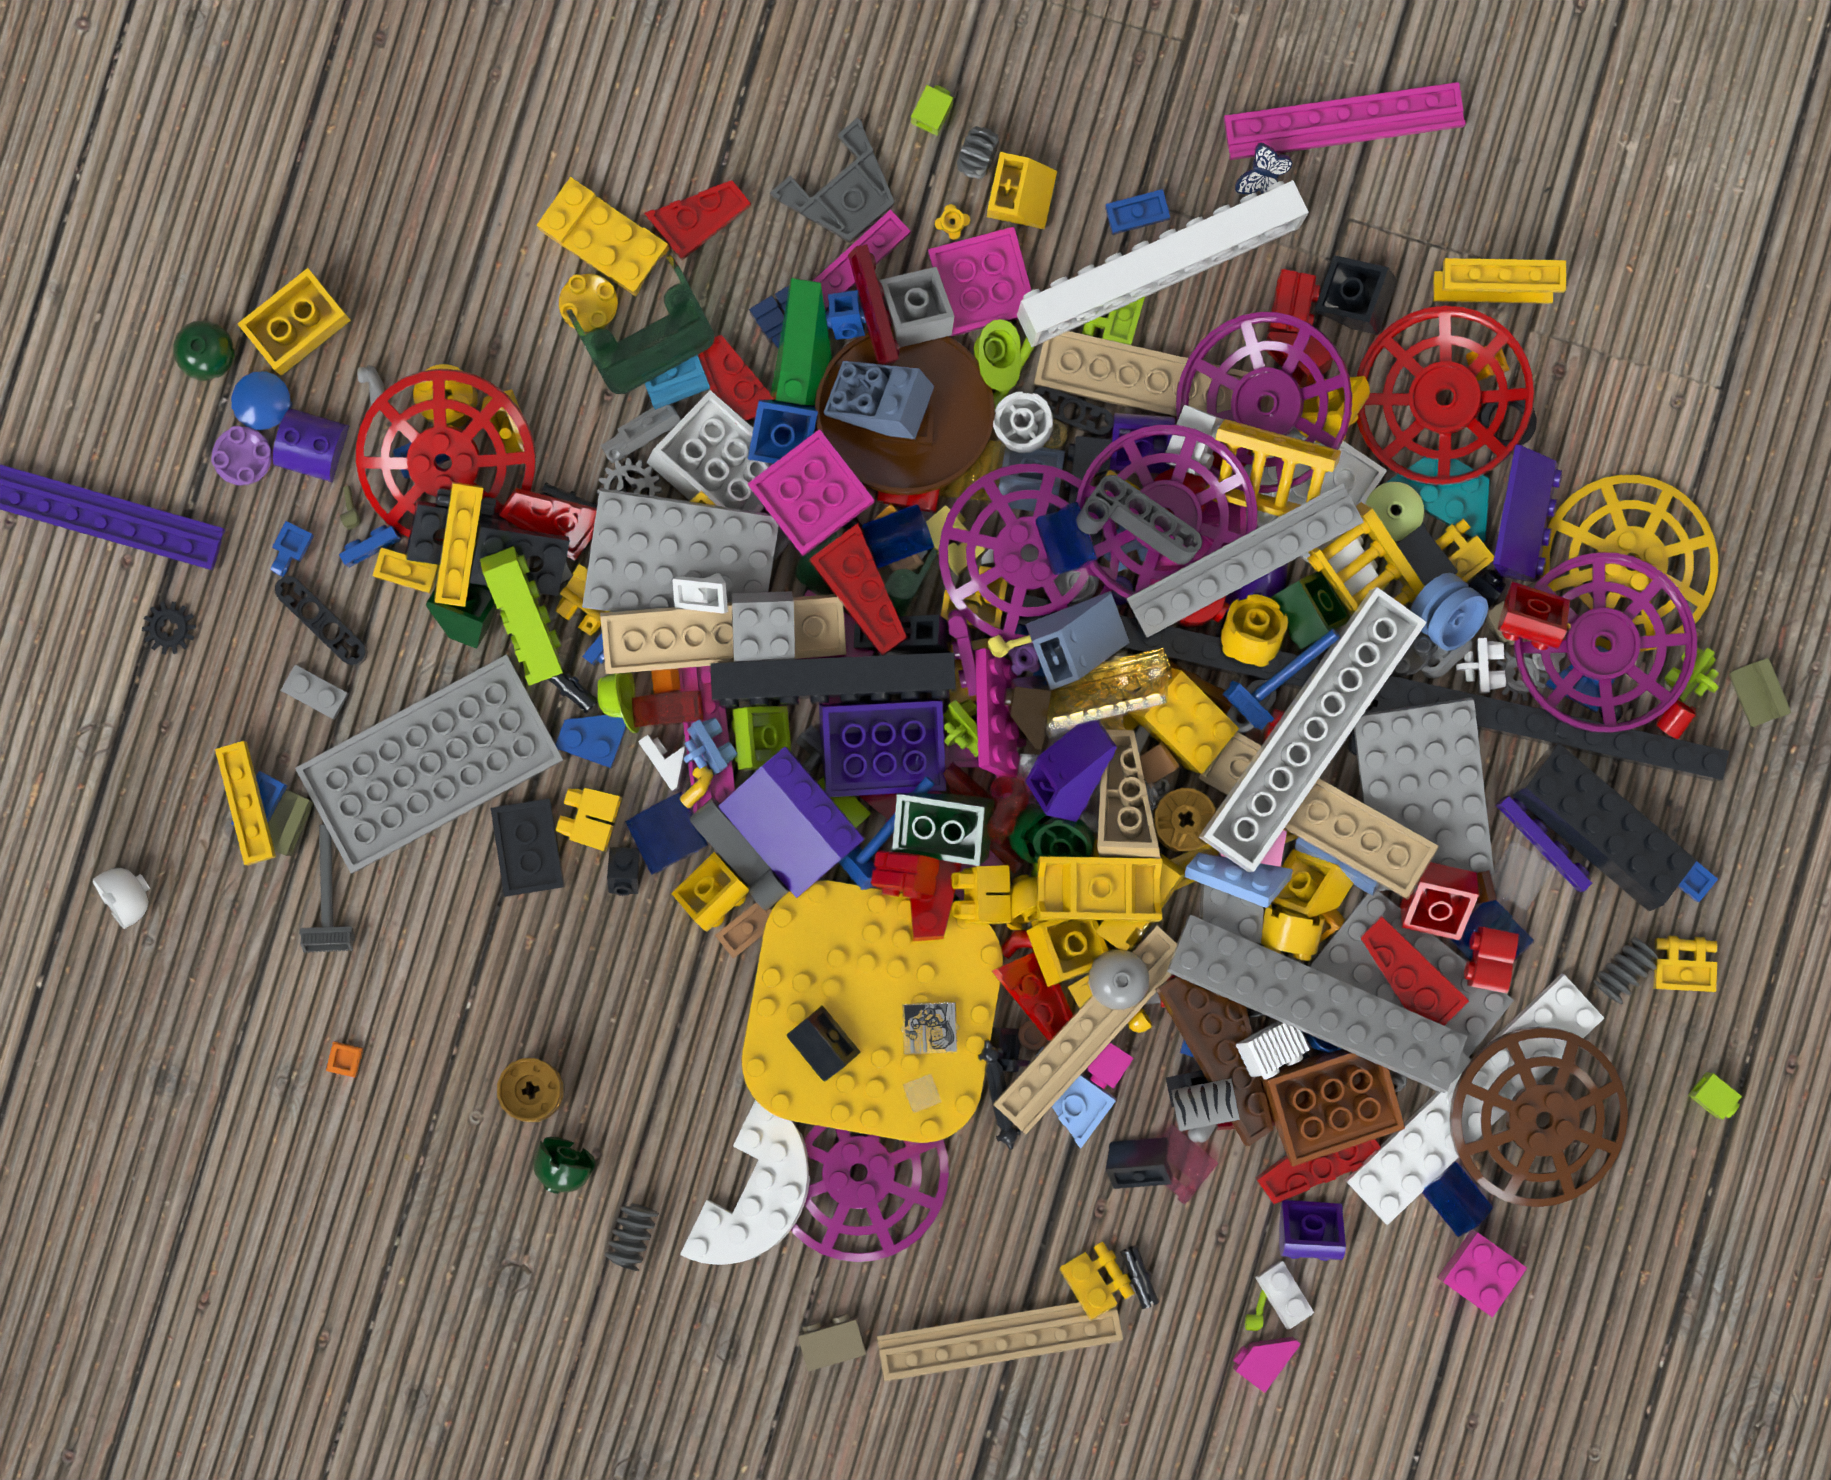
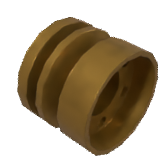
(1167, 822)
(515, 1080)

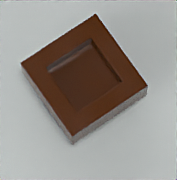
(1485, 887)

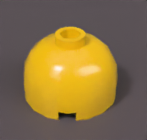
(1023, 902)

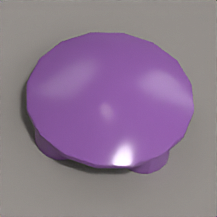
(241, 455)

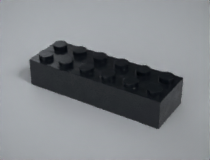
(1604, 827)

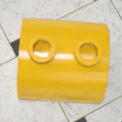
(1360, 394)
(711, 892)

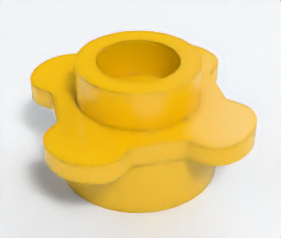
(944, 222)

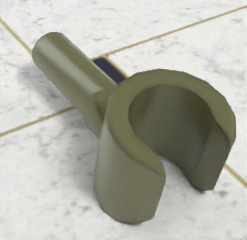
(350, 518)

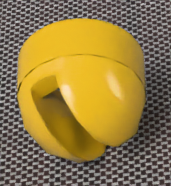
(1140, 1022)

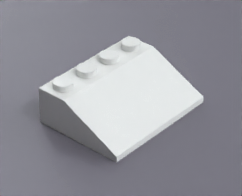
(710, 455)

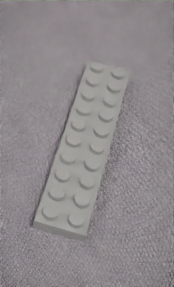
(1317, 1004)

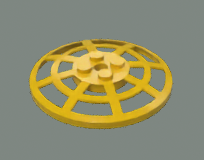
(1635, 541)

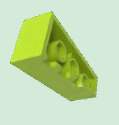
(522, 614)

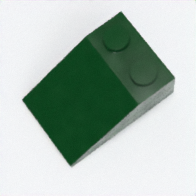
(943, 826)

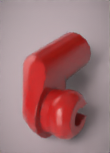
(1017, 940)

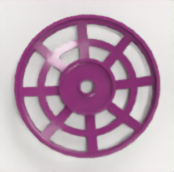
(1271, 382)
(1169, 495)
(1007, 551)
(1624, 644)
(869, 1191)

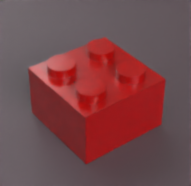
(1441, 901)

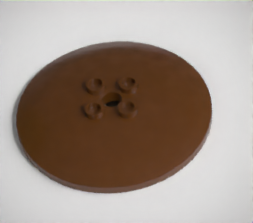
(949, 436)

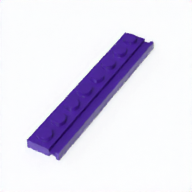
(109, 518)

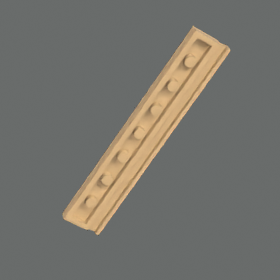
(1080, 1042)
(994, 1340)

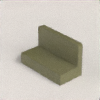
(1759, 692)
(289, 821)

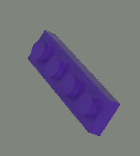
(1552, 851)

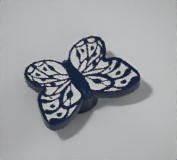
(1265, 171)

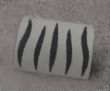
(1205, 1104)

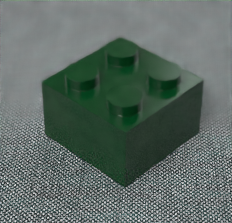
(1311, 609)

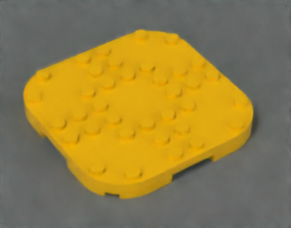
(861, 964)

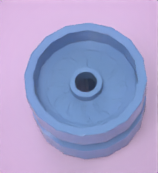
(1451, 611)

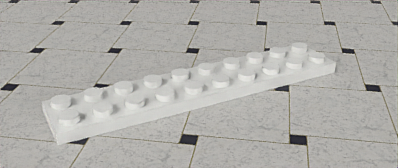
(1425, 1147)

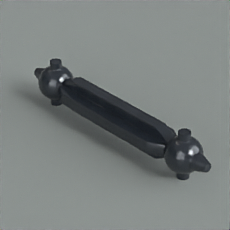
(997, 1086)

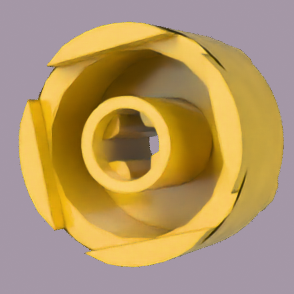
(460, 392)
(1254, 630)
(1291, 932)

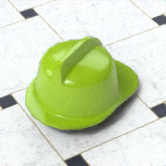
(999, 354)
(615, 697)

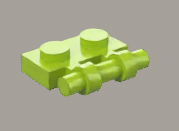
(1119, 325)

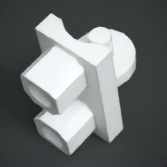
(1487, 679)

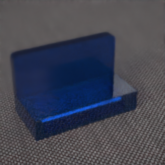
(898, 535)
(1063, 540)
(1457, 1200)

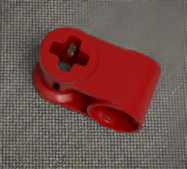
(1676, 719)

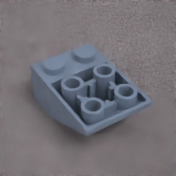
(880, 398)
(1077, 639)

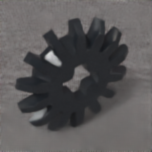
(158, 622)

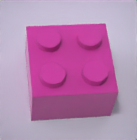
(1482, 1273)

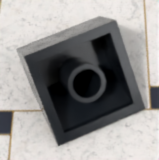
(1356, 294)

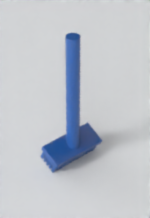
(1250, 705)
(858, 861)

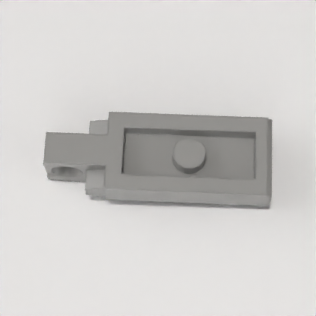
(640, 431)

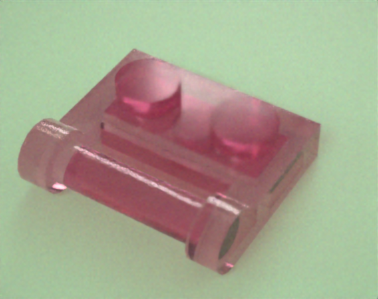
(1188, 1159)

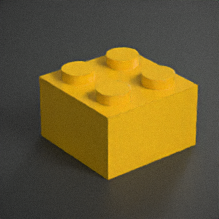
(1066, 948)

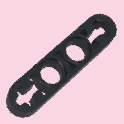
(323, 618)

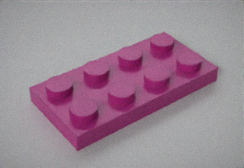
(995, 726)

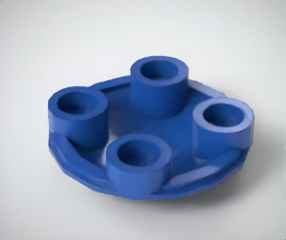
(260, 400)

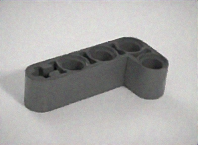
(1140, 525)
(739, 854)

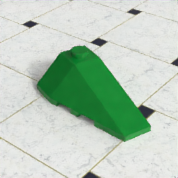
(803, 345)

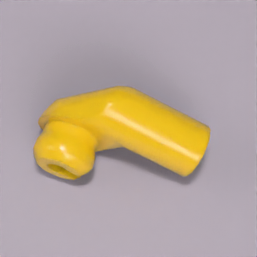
(699, 788)

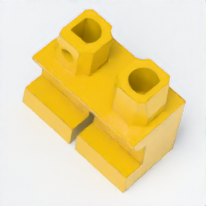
(572, 599)
(593, 804)
(977, 905)

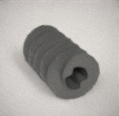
(1626, 970)
(631, 1236)

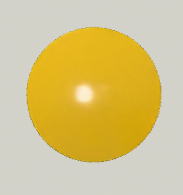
(590, 299)

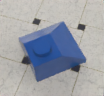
(780, 429)

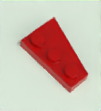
(732, 379)
(551, 516)
(932, 911)
(1042, 1004)

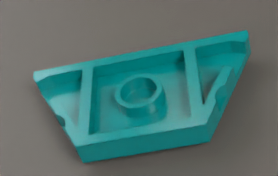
(1452, 501)

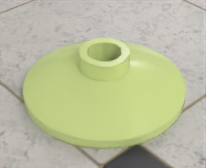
(1409, 502)

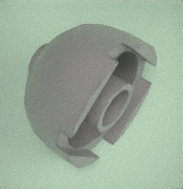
(1118, 979)

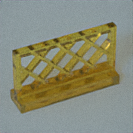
(1115, 677)

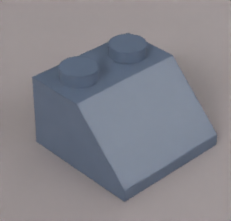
(1030, 480)

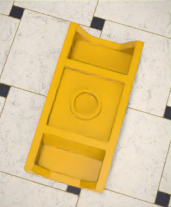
(602, 236)
(1099, 889)

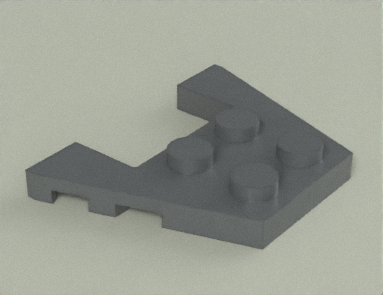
(849, 200)

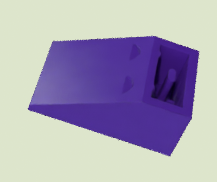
(1071, 770)

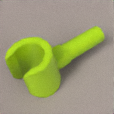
(1254, 1322)

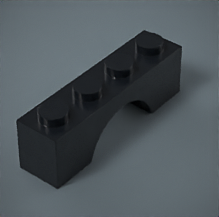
(1083, 455)

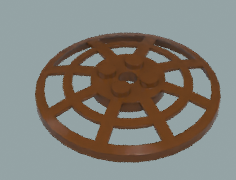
(1524, 1110)

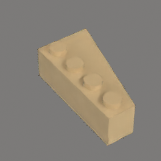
(1124, 807)

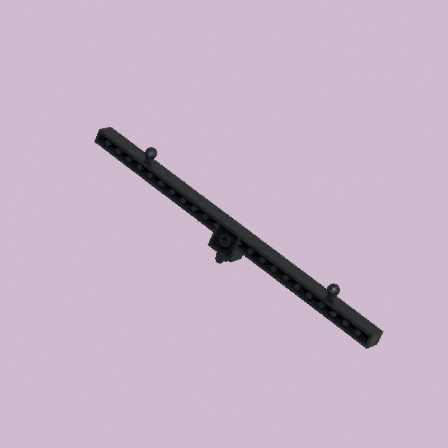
(1397, 692)

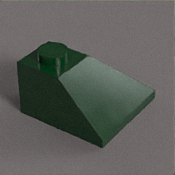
(465, 623)

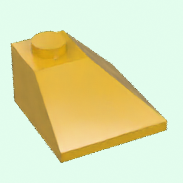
(1314, 885)

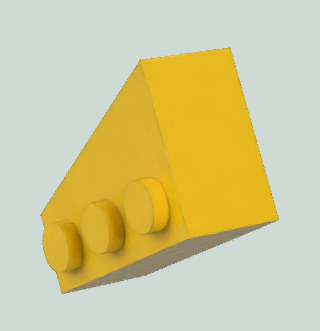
(1128, 934)

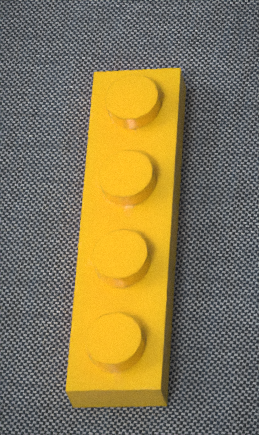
(458, 544)
(245, 803)

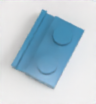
(677, 383)

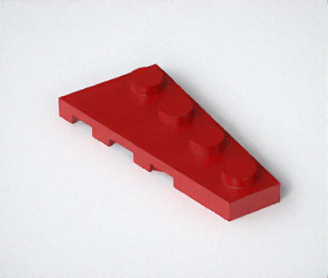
(856, 582)
(1411, 975)
(1285, 1181)

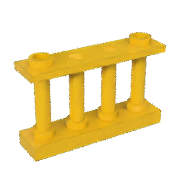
(1499, 280)
(1292, 452)
(1382, 546)

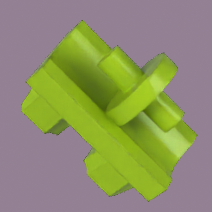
(1703, 663)
(961, 725)

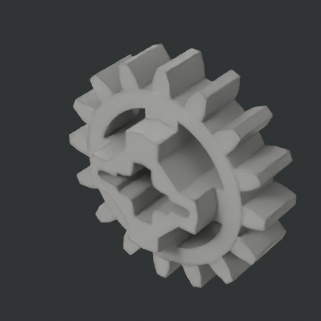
(642, 485)

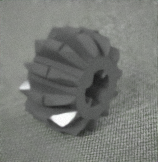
(978, 152)

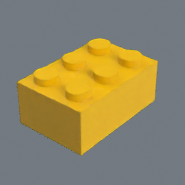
(294, 322)
(1187, 724)

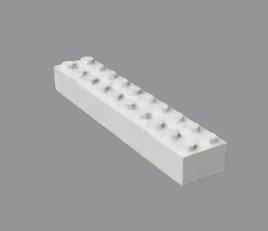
(1162, 262)
(1312, 729)

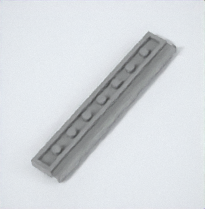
(1244, 560)

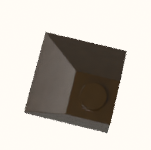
(1029, 705)

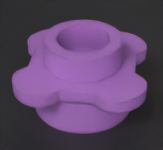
(1031, 663)

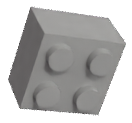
(917, 307)
(763, 626)
(1231, 913)

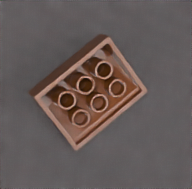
(1331, 1104)

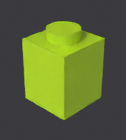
(932, 109)
(1715, 1096)

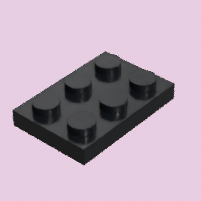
(527, 847)

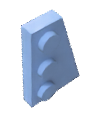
(1225, 875)
(1082, 1107)

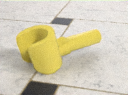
(1000, 648)

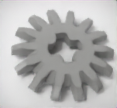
(1518, 686)

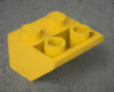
(1021, 191)

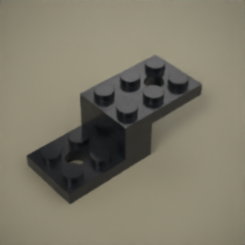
(491, 537)

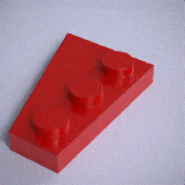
(698, 218)

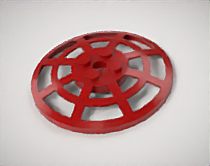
(1440, 377)
(441, 440)

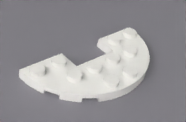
(769, 1201)

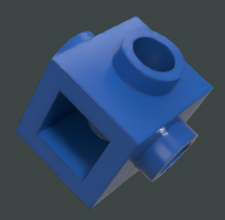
(845, 315)

